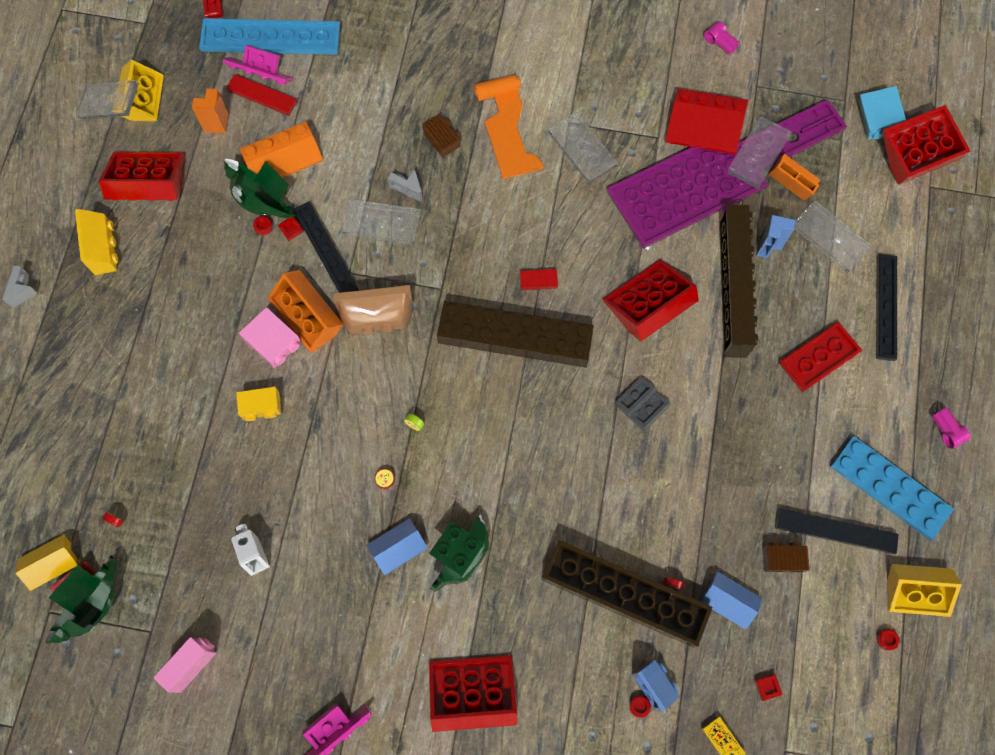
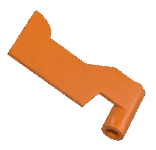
(503, 126)

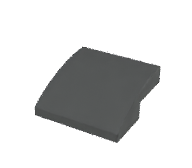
(642, 404)

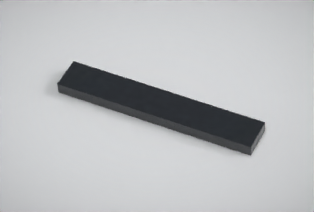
(325, 249)
(886, 307)
(837, 531)

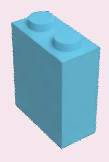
(880, 111)

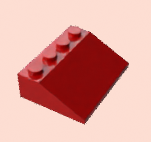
(706, 121)
(923, 144)
(143, 176)
(652, 299)
(472, 693)

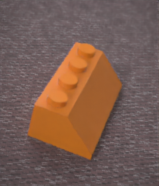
(284, 151)
(304, 310)

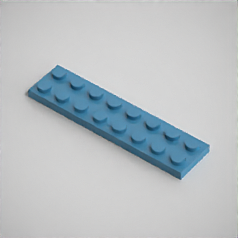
(270, 35)

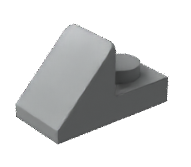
(408, 187)
(16, 289)

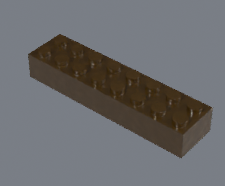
(737, 281)
(515, 334)
(627, 594)

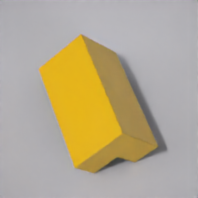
(46, 562)

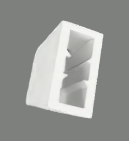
(249, 550)

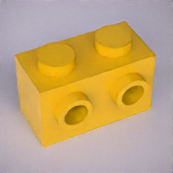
(258, 403)

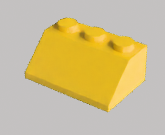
(148, 94)
(96, 241)
(922, 590)

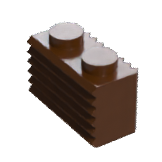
(441, 135)
(786, 558)

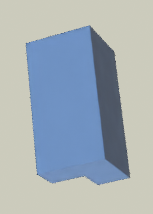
(775, 235)
(397, 546)
(732, 600)

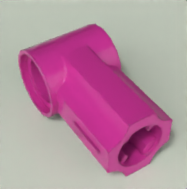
(718, 34)
(953, 433)

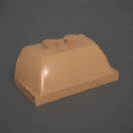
(375, 309)

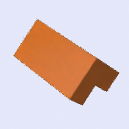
(211, 112)
(794, 177)

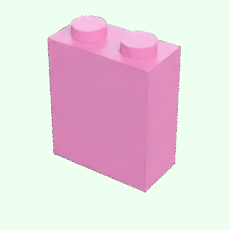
(270, 338)
(185, 664)

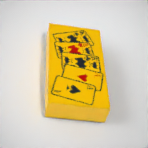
(722, 738)

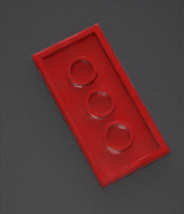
(820, 356)

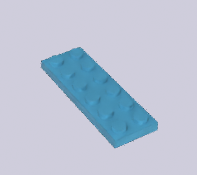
(892, 488)

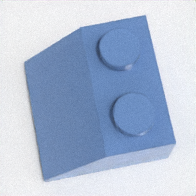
(656, 685)

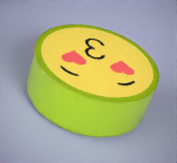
(414, 422)

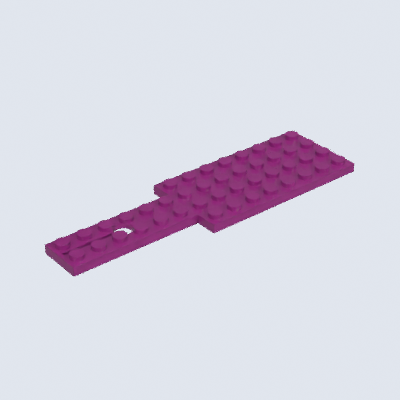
(697, 180)

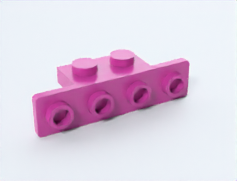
(259, 62)
(333, 728)

